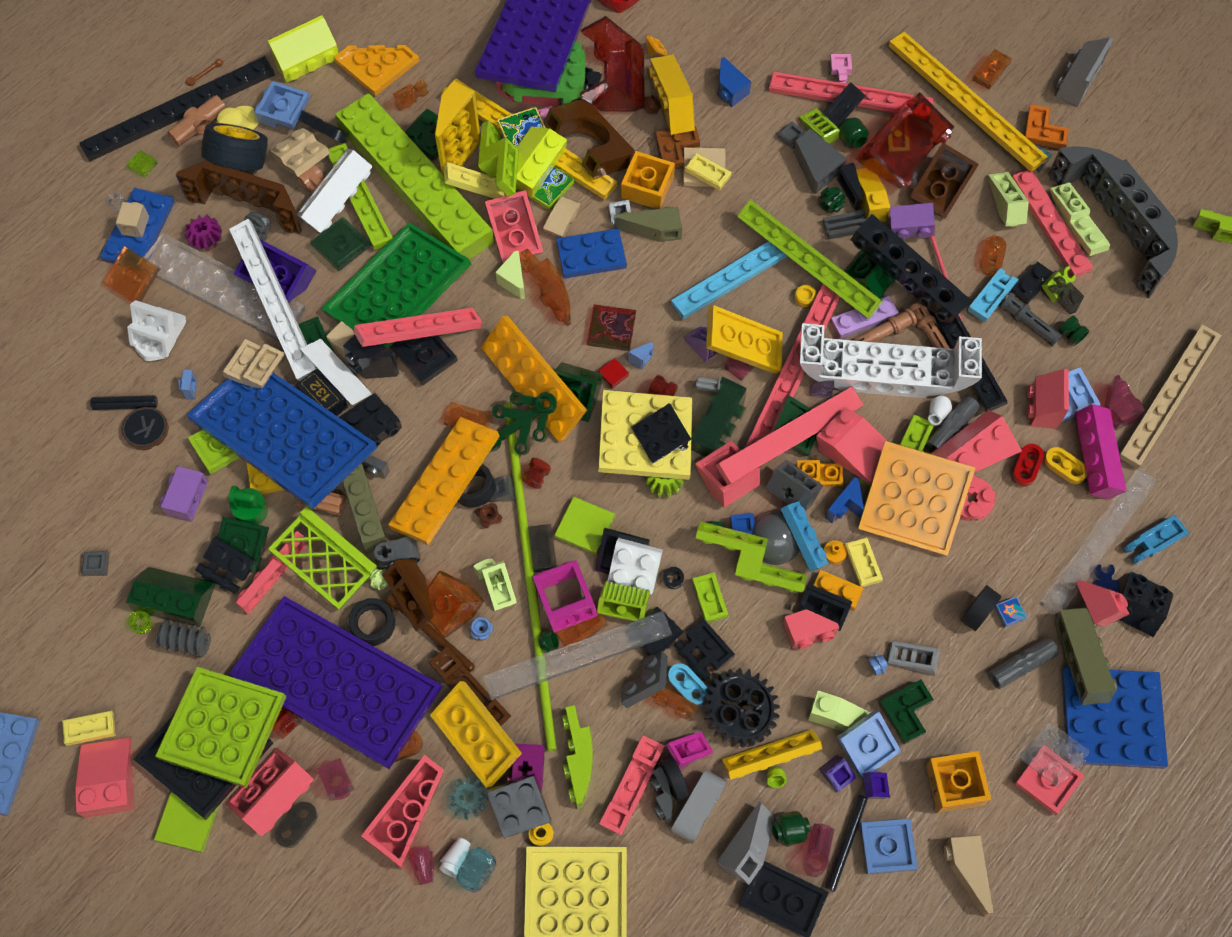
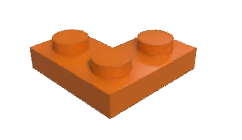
(1039, 130)

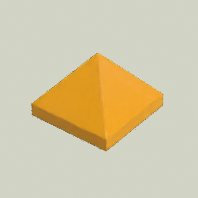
(655, 47)

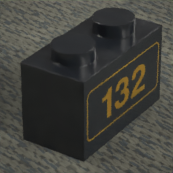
(323, 392)

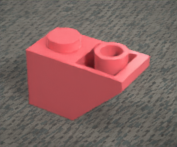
(808, 627)

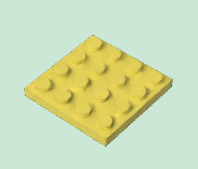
(619, 446)
(576, 892)

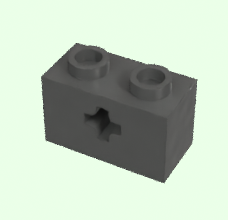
(793, 485)

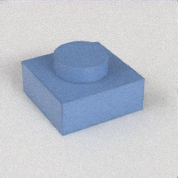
(188, 384)

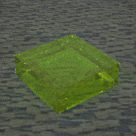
(142, 163)

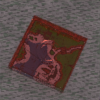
(611, 327)

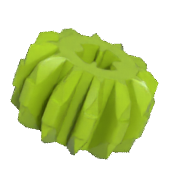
(664, 485)

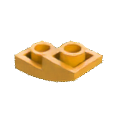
(826, 474)

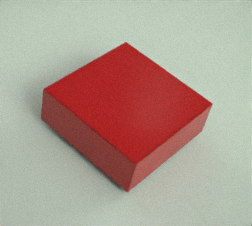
(613, 373)

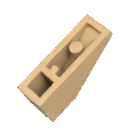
(969, 867)

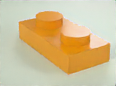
(839, 587)

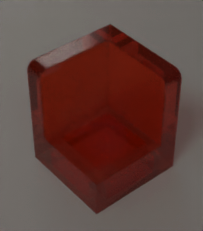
(285, 723)

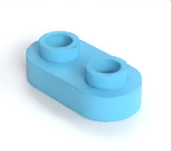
(687, 686)

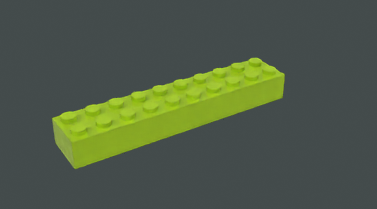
(414, 177)

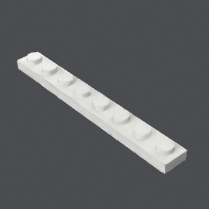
(272, 298)

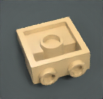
(299, 152)

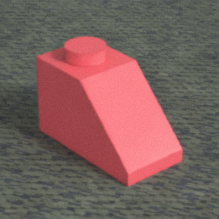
(1103, 604)

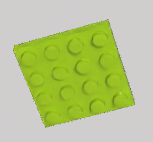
(221, 726)

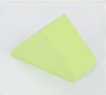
(510, 276)
(498, 585)

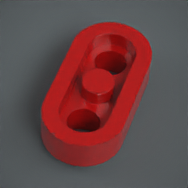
(1027, 466)

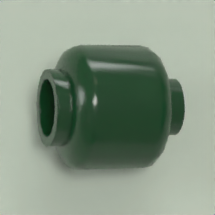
(853, 133)
(790, 828)

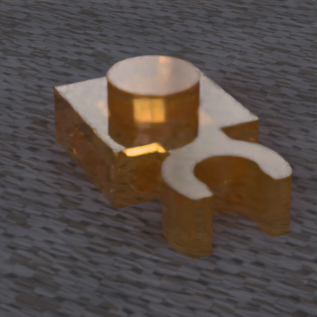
(408, 95)

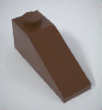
(410, 590)

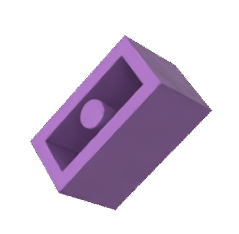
(913, 220)
(184, 494)

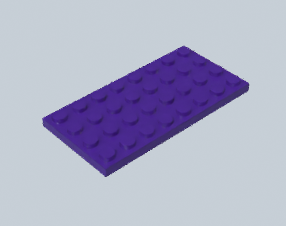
(532, 42)
(338, 681)

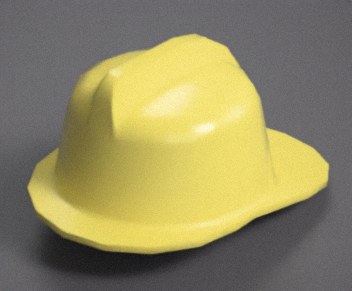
(239, 116)

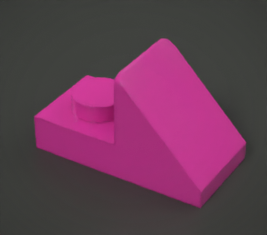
(689, 749)

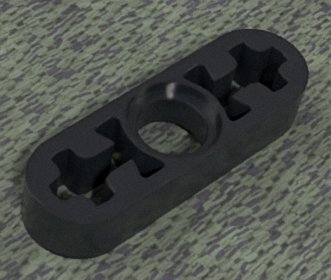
(323, 126)

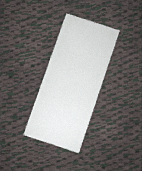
(336, 371)

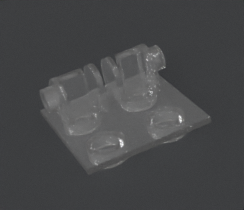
(1054, 754)

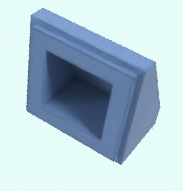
(640, 356)

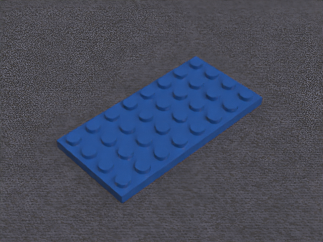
(284, 436)

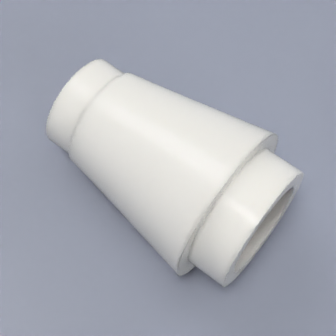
(939, 409)
(454, 857)

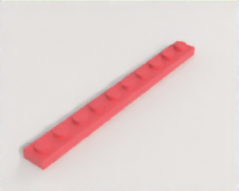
(792, 372)

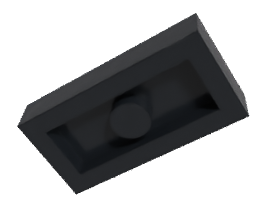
(844, 104)
(1031, 283)

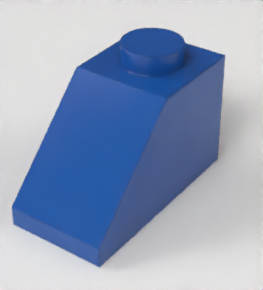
(732, 83)

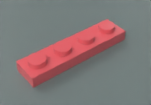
(267, 578)

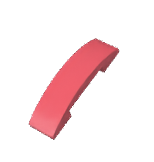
(632, 785)

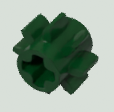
(832, 199)

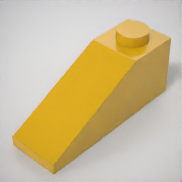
(874, 195)

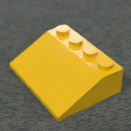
(457, 125)

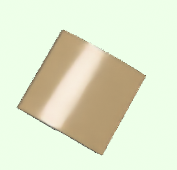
(253, 364)

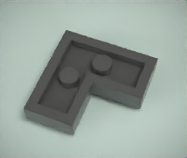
(651, 681)

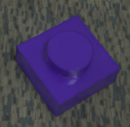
(876, 785)

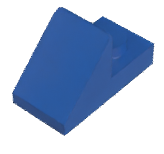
(849, 499)

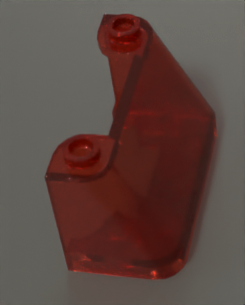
(905, 141)

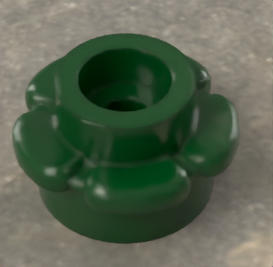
(548, 641)

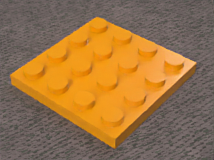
(916, 497)

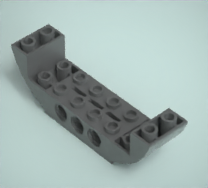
(1128, 202)

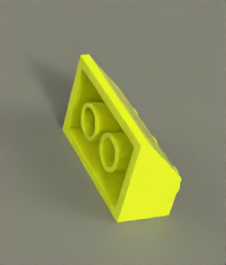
(303, 49)
(537, 157)

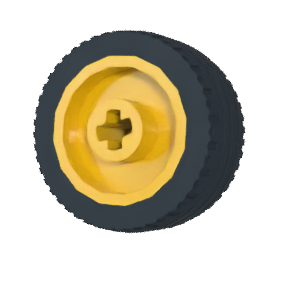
(234, 146)

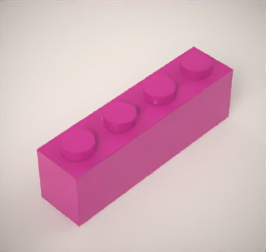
(1100, 452)

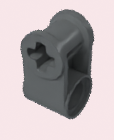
(398, 549)

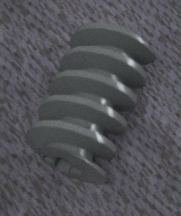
(183, 639)

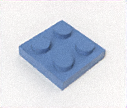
(869, 743)
(888, 846)

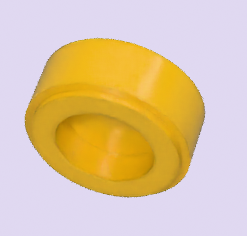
(805, 296)

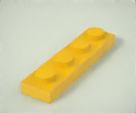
(771, 754)

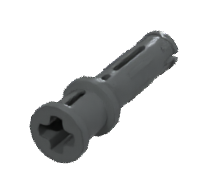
(1022, 313)

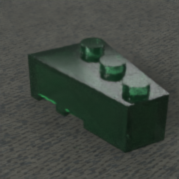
(719, 418)

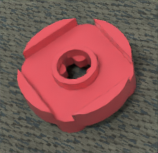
(985, 500)

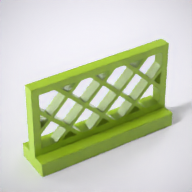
(335, 542)

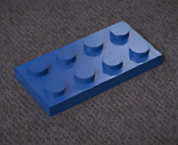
(158, 209)

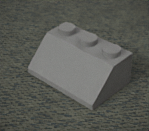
(1083, 70)

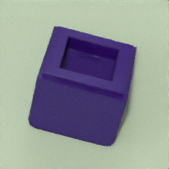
(837, 773)

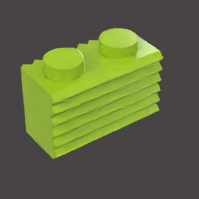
(623, 601)

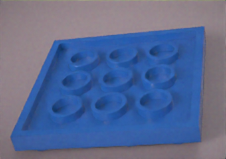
(1126, 729)

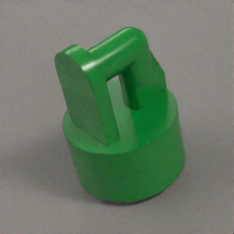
(247, 505)

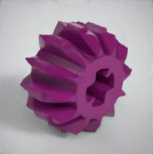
(203, 232)

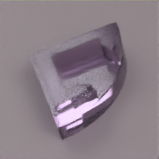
(822, 389)

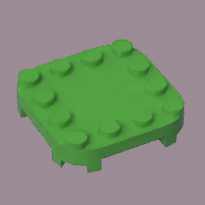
(569, 87)

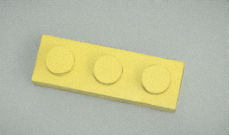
(471, 181)

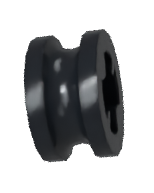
(671, 571)

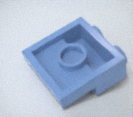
(281, 105)

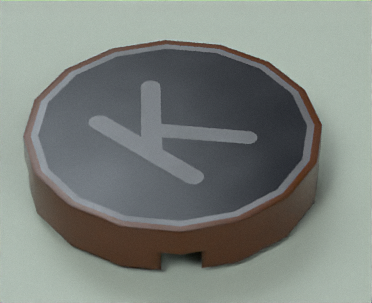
(145, 428)

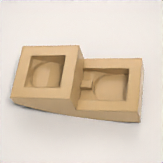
(561, 217)

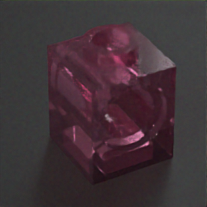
(329, 772)

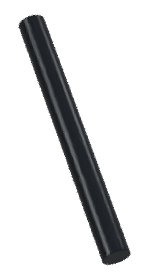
(846, 843)

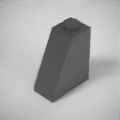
(817, 159)

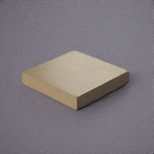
(715, 155)

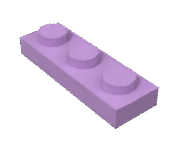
(854, 321)

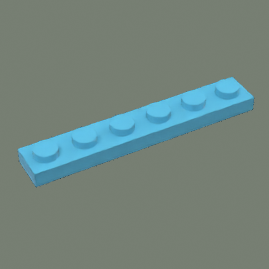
(727, 279)

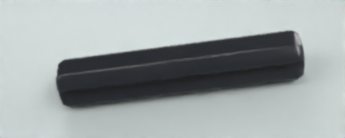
(123, 402)

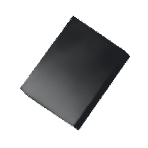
(608, 546)

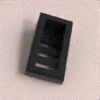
(850, 184)

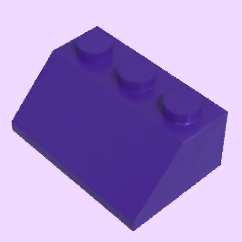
(291, 272)

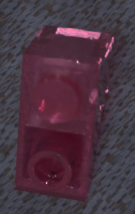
(1122, 403)

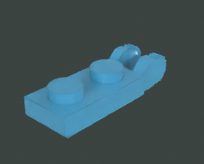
(1158, 538)

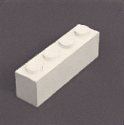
(334, 191)

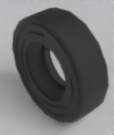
(675, 778)

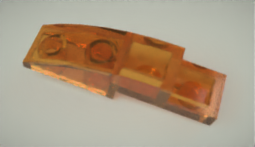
(550, 283)

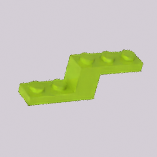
(498, 158)
(751, 557)

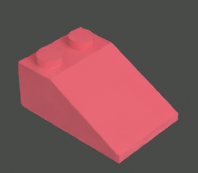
(513, 225)
(852, 444)
(105, 778)

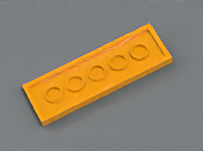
(532, 375)
(444, 481)

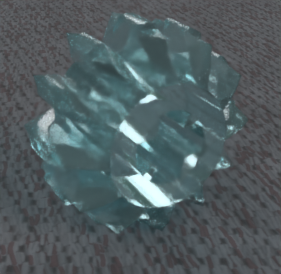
(472, 790)
(476, 869)

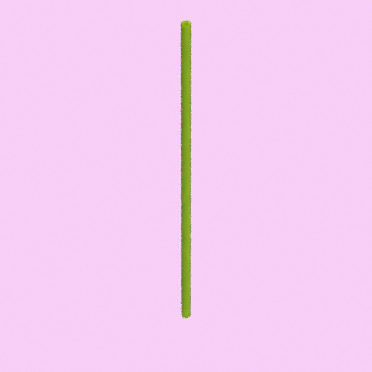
(530, 584)

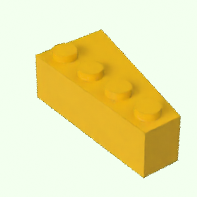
(672, 93)

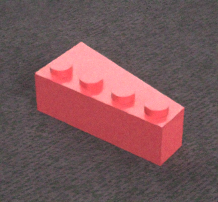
(981, 442)
(402, 816)

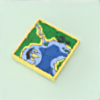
(517, 125)

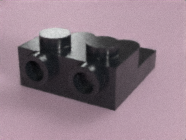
(373, 419)

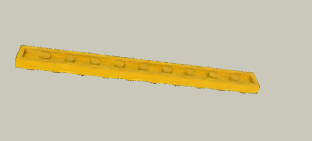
(968, 102)
(568, 163)

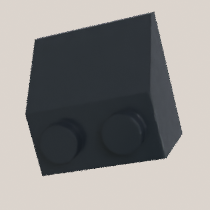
(370, 361)

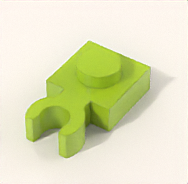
(1062, 272)

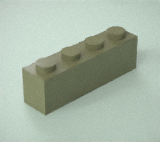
(364, 509)
(1085, 656)

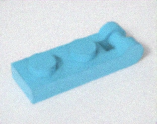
(992, 295)

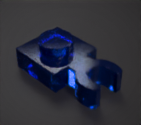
(1105, 579)

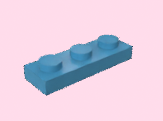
(805, 536)

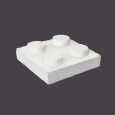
(635, 565)

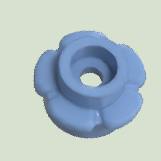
(481, 622)
(878, 664)

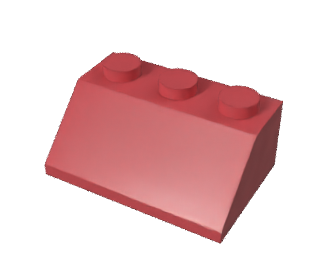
(270, 792)

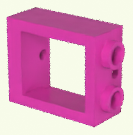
(572, 613)

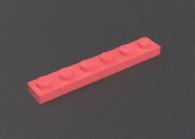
(1053, 224)
(417, 327)

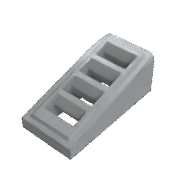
(920, 667)

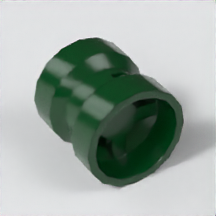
(1073, 330)

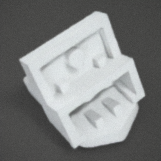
(153, 330)

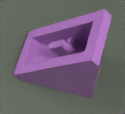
(697, 342)

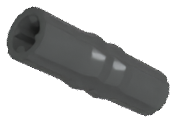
(954, 423)
(1023, 663)

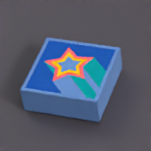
(1010, 612)

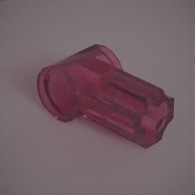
(818, 848)

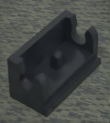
(825, 604)

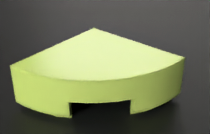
(477, 567)

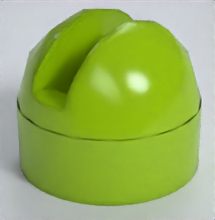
(776, 777)

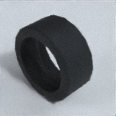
(484, 494)
(372, 604)
(981, 608)

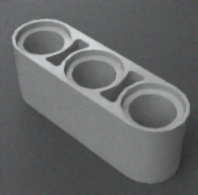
(699, 806)

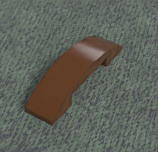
(453, 671)

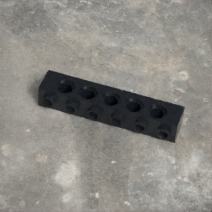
(909, 259)

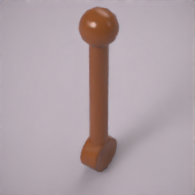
(191, 80)

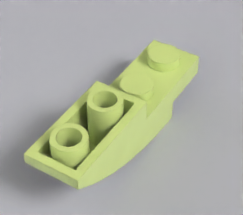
(1077, 218)

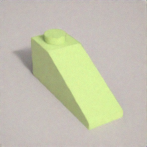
(1009, 199)
(835, 712)

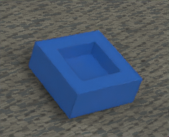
(742, 522)

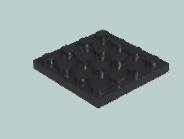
(196, 789)

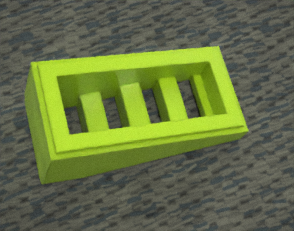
(832, 131)

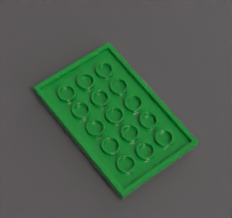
(398, 280)

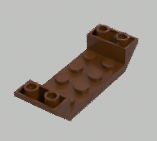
(203, 178)

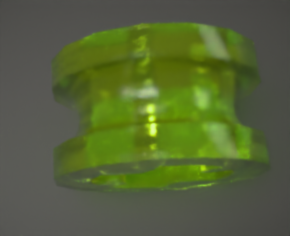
(141, 629)

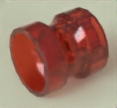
(660, 387)
(536, 472)

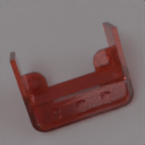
(623, 68)

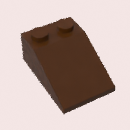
(944, 179)

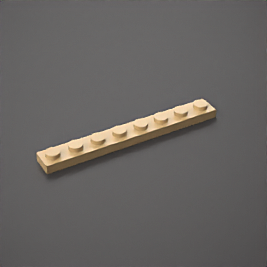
(1169, 396)

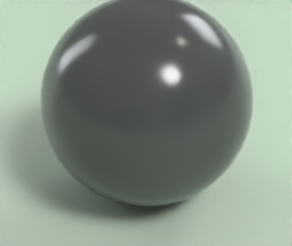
(781, 542)

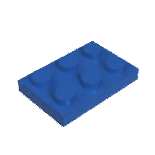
(591, 253)

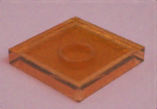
(131, 275)

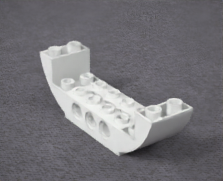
(890, 367)

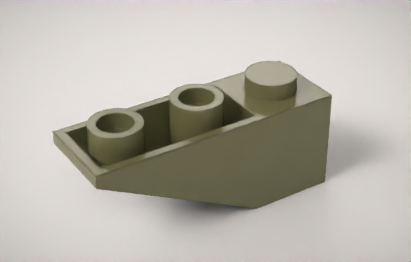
(653, 224)

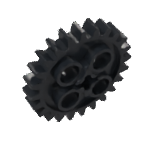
(737, 728)

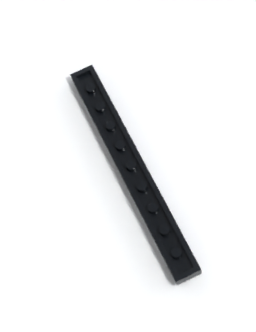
(175, 108)

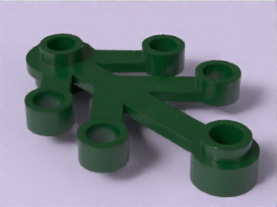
(524, 419)

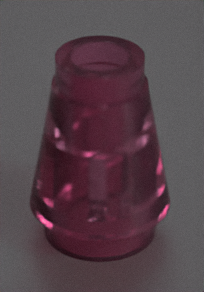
(422, 864)

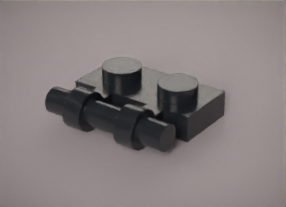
(229, 559)
(709, 645)

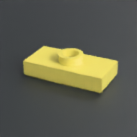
(708, 171)
(863, 562)
(89, 728)

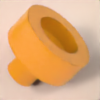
(835, 552)

